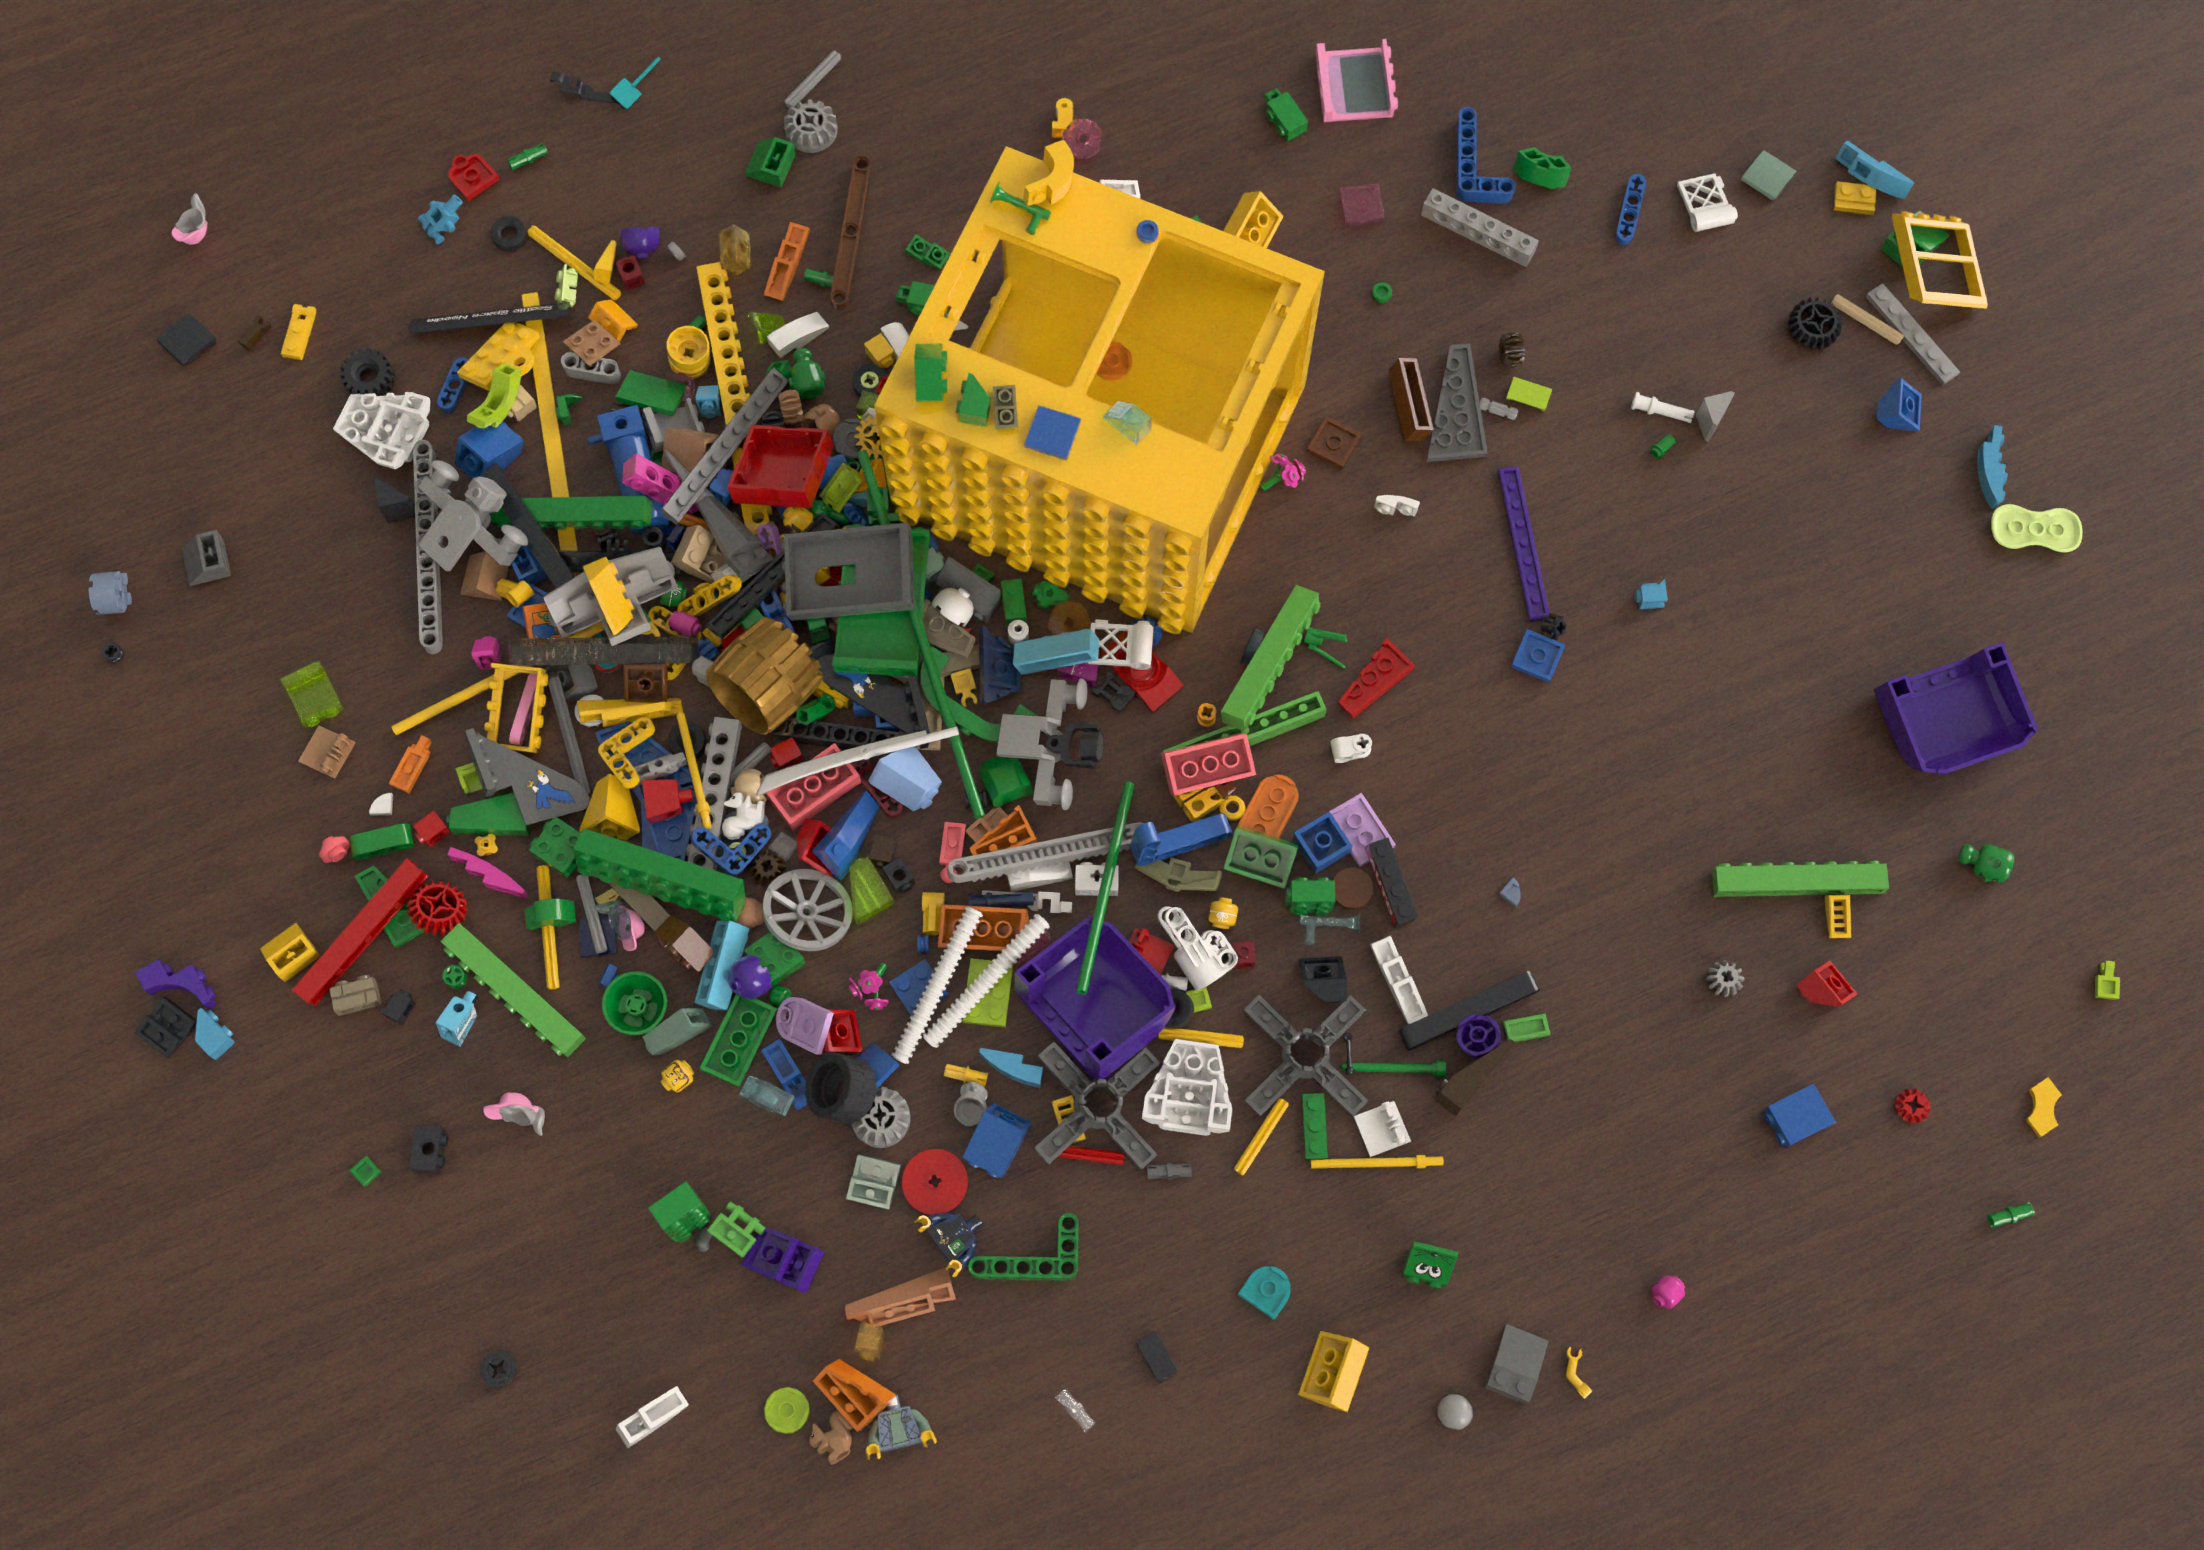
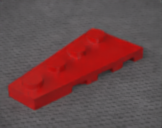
(1375, 679)

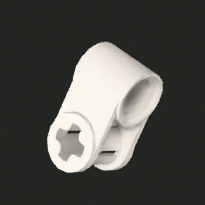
(1348, 747)

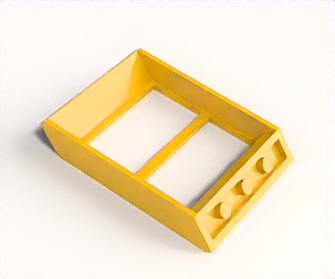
(1911, 266)

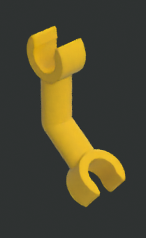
(1571, 1375)

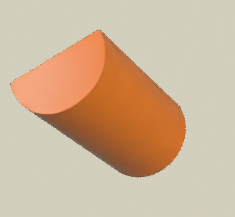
(992, 932)

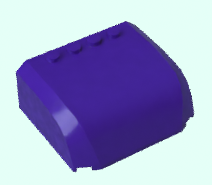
(1958, 712)
(1117, 1015)

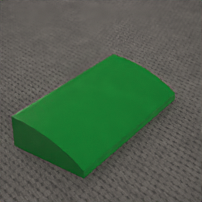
(738, 1040)

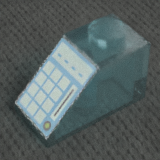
(1129, 420)

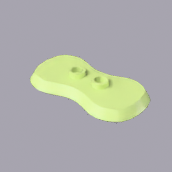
(2020, 527)

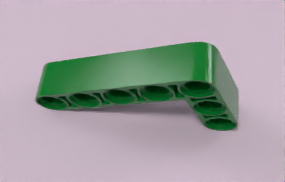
(1034, 1262)

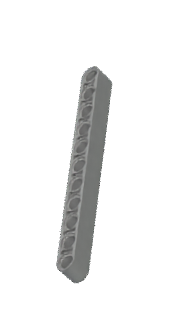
(432, 573)

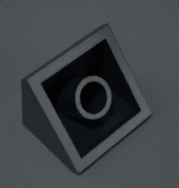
(393, 503)

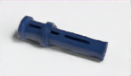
(1003, 900)

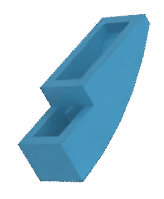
(1012, 1067)

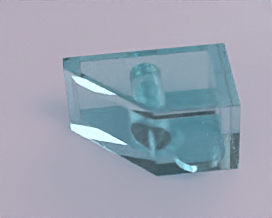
(766, 1095)

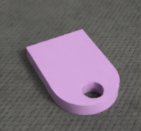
(806, 1024)

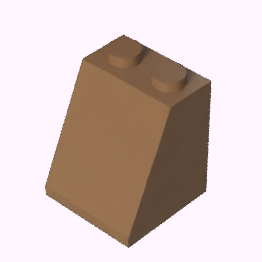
(687, 447)

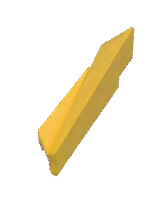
(619, 711)

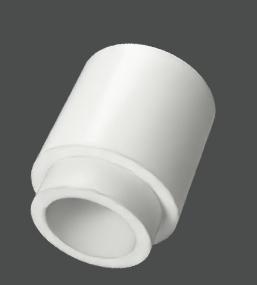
(1018, 631)

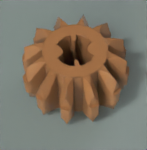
(790, 407)

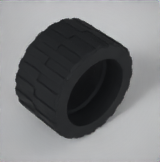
(857, 1091)

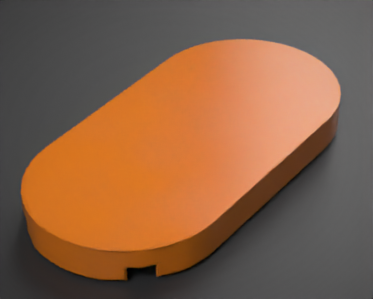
(1271, 806)

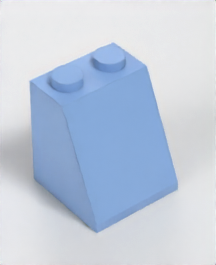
(906, 778)

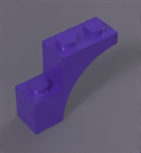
(160, 977)

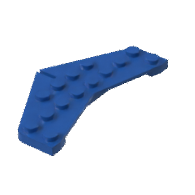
(670, 835)

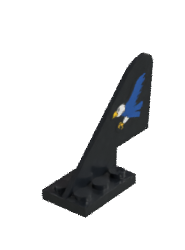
(896, 704)

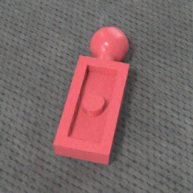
(951, 846)

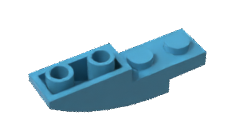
(1874, 173)
(1990, 470)

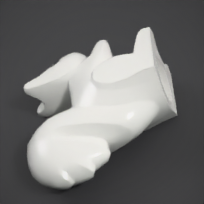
(746, 818)

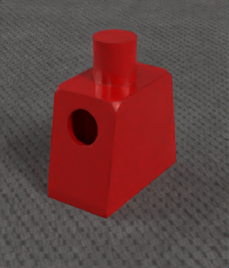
(664, 799)

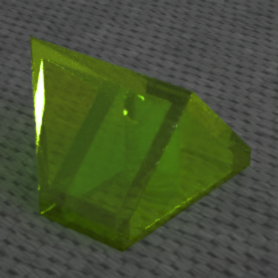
(765, 324)

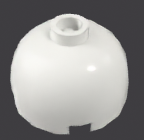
(954, 605)

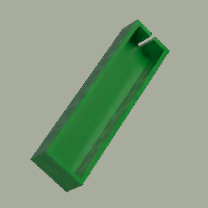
(659, 875)

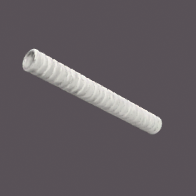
(986, 981)
(936, 985)

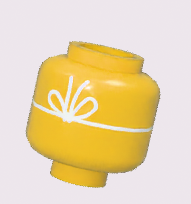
(1223, 913)

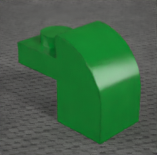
(550, 912)

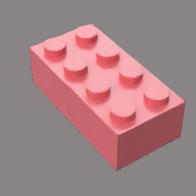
(1208, 763)
(813, 793)

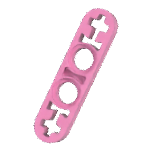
(524, 712)

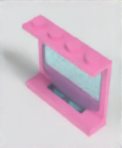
(1356, 83)

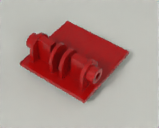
(1151, 948)

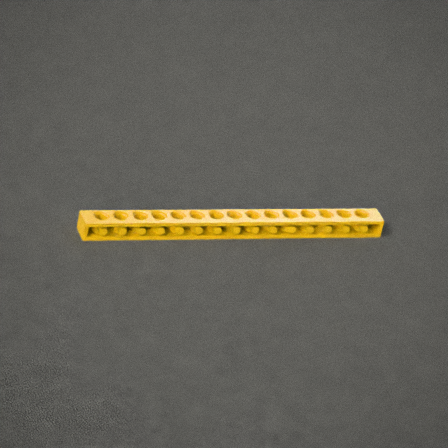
(710, 275)

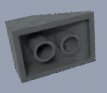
(1516, 1364)

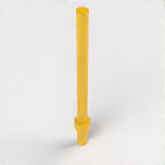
(702, 807)
(1419, 1161)

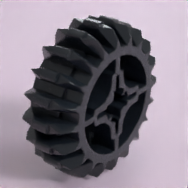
(1810, 330)

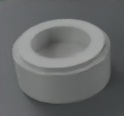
(676, 251)

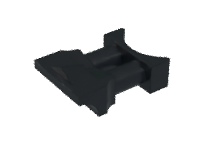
(1122, 696)

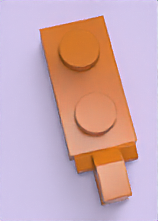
(411, 765)

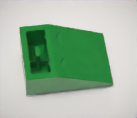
(1925, 240)

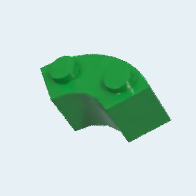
(1542, 168)

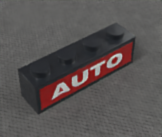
(1391, 882)

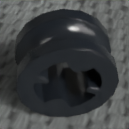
(117, 656)

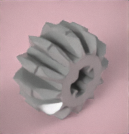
(1733, 979)

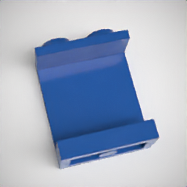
(1798, 1116)

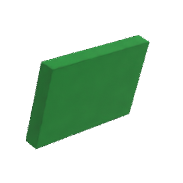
(652, 392)

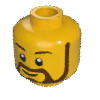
(677, 1076)

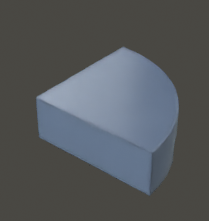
(1511, 892)

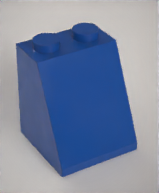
(485, 447)
(996, 1140)

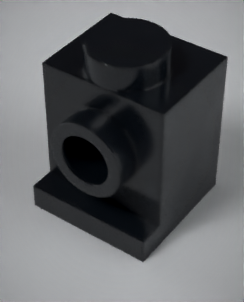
(398, 1006)

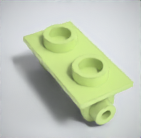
(566, 279)

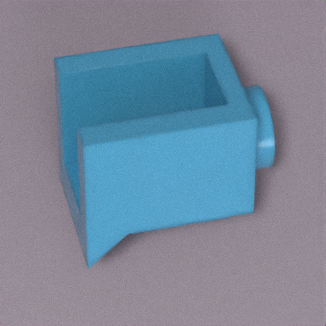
(1651, 595)

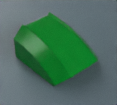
(1004, 780)

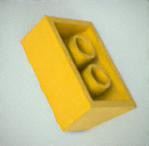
(1254, 219)
(609, 593)
(1334, 1371)

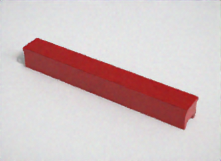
(360, 932)

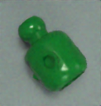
(806, 375)
(1988, 862)

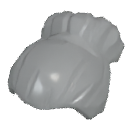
(971, 1104)

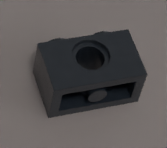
(424, 1137)

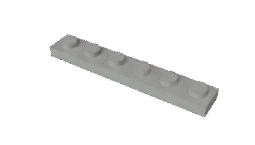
(1913, 334)

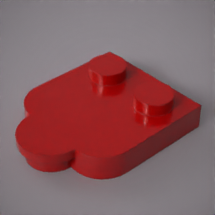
(471, 175)

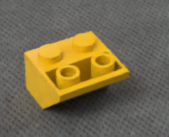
(290, 952)

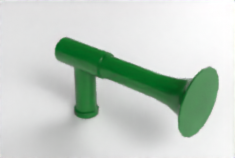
(1038, 212)

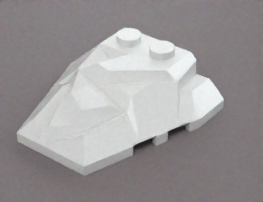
(385, 425)
(1190, 1091)

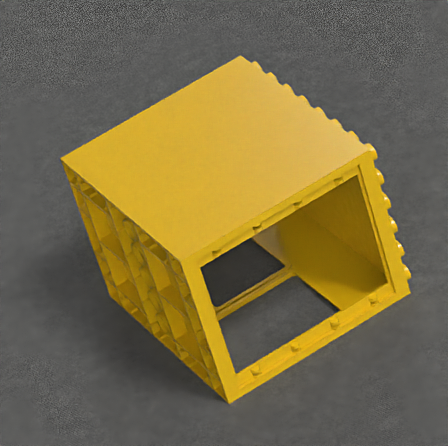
(1216, 364)

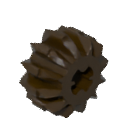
(1512, 349)
(762, 862)

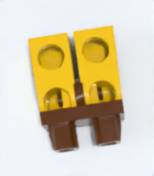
(1204, 800)

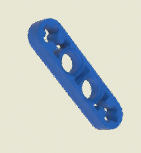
(1628, 208)

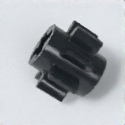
(1553, 626)

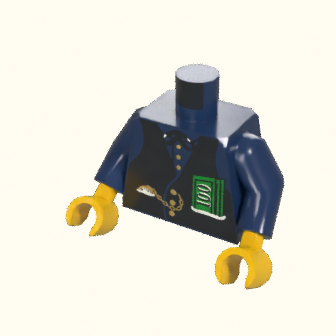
(953, 1237)

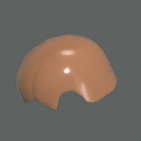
(751, 914)

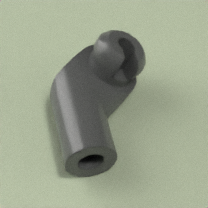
(703, 1239)

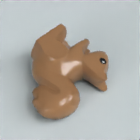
(835, 1441)

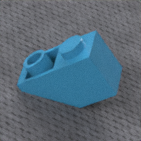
(709, 401)
(211, 1035)

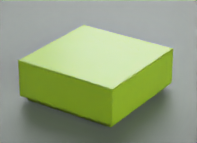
(1200, 999)

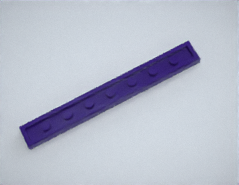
(1523, 543)

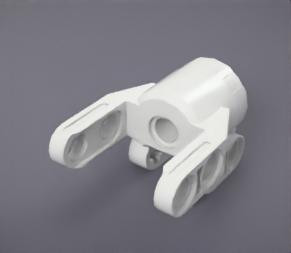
(1195, 954)

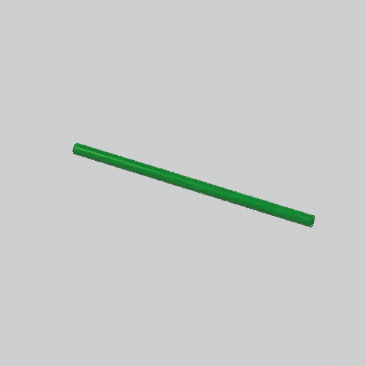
(1105, 887)

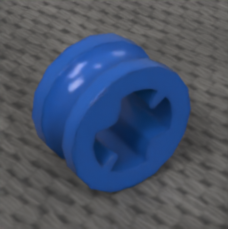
(923, 944)

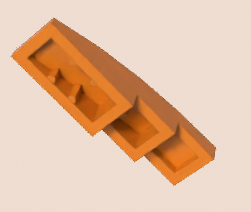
(786, 261)

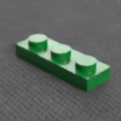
(1314, 1126)

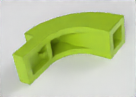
(500, 397)

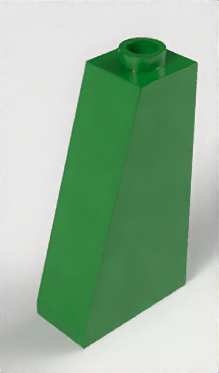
(493, 815)

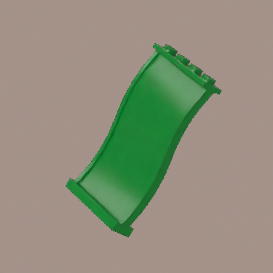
(884, 640)

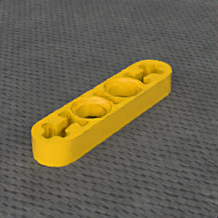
(708, 594)

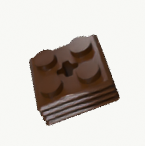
(637, 690)

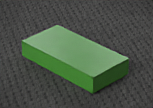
(1526, 1028)

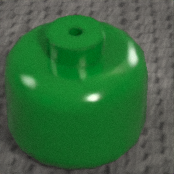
(778, 995)

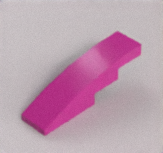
(492, 876)

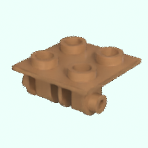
(591, 342)
(327, 751)

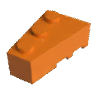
(1010, 833)
(853, 1393)

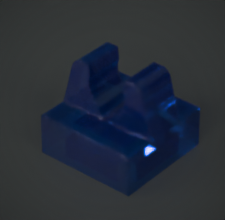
(673, 535)

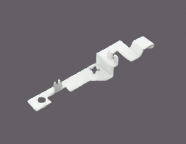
(1056, 905)

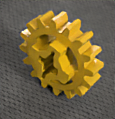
(864, 436)

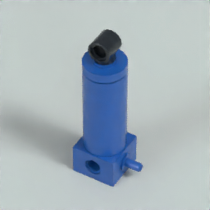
(624, 437)

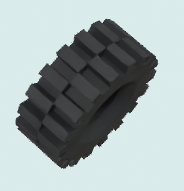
(365, 362)

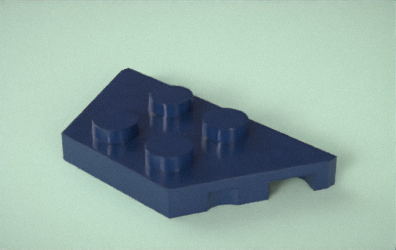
(997, 670)

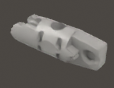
(661, 767)

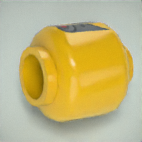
(797, 519)

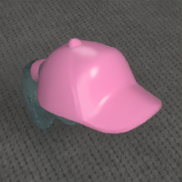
(624, 921)

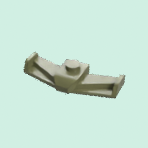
(1179, 877)

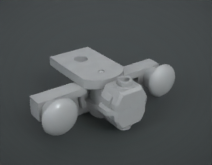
(466, 519)

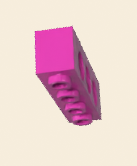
(652, 480)

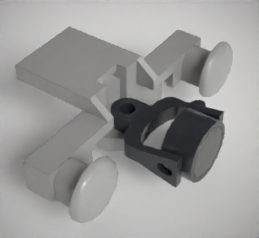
(1021, 735)

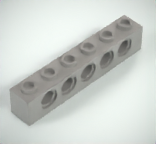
(1479, 227)

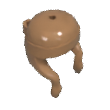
(824, 417)

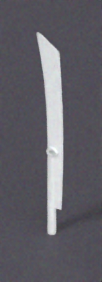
(847, 756)

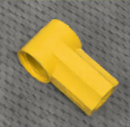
(515, 592)
(932, 910)

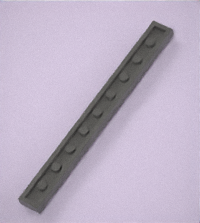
(724, 446)

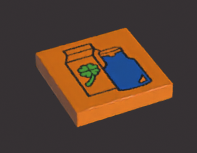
(537, 622)

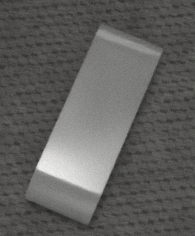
(598, 374)

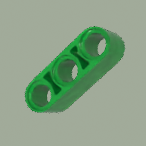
(381, 841)

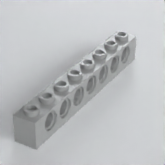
(718, 729)

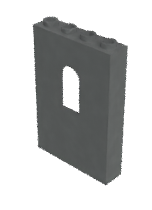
(881, 569)

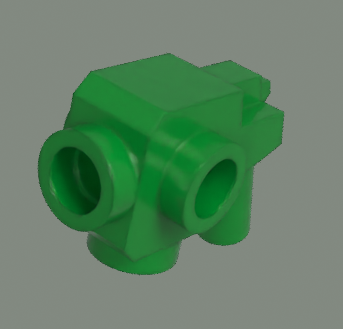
(1048, 595)

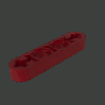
(871, 789)

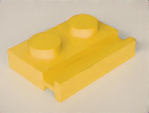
(1854, 198)

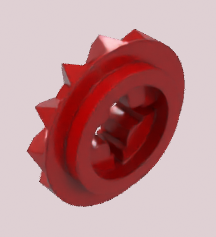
(1905, 1110)

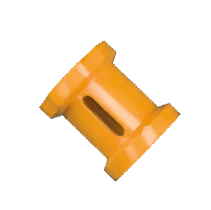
(1204, 720)

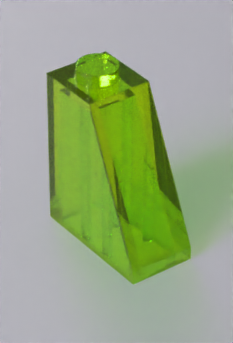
(867, 890)

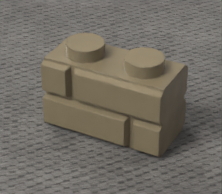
(355, 995)

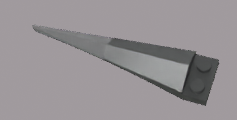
(737, 543)

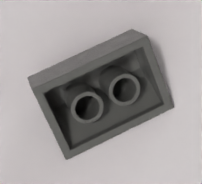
(983, 595)

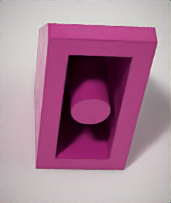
(486, 651)

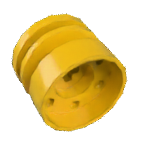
(688, 351)

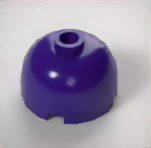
(640, 241)
(749, 978)
(1478, 1035)

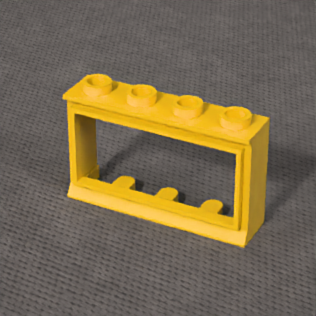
(495, 704)

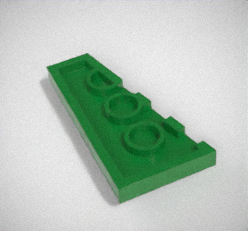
(400, 927)

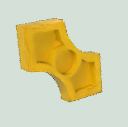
(2042, 1114)

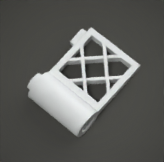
(1710, 214)
(1138, 644)

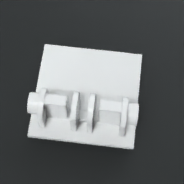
(1382, 1128)

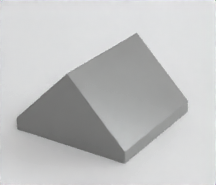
(1711, 412)

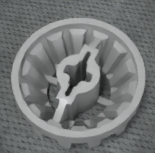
(809, 135)
(883, 1136)

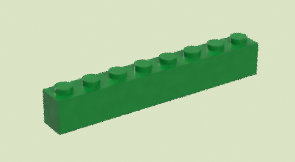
(585, 512)

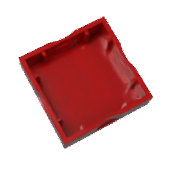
(781, 466)

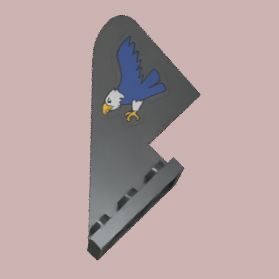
(538, 789)

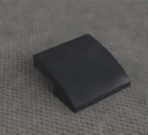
(186, 339)
(166, 1027)

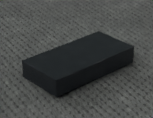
(1157, 1357)

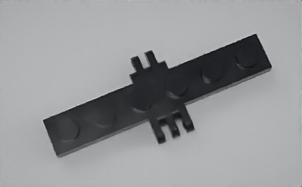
(577, 559)

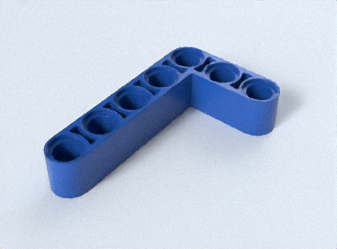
(1468, 162)
(1152, 847)

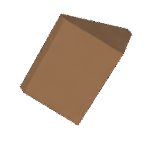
(482, 576)

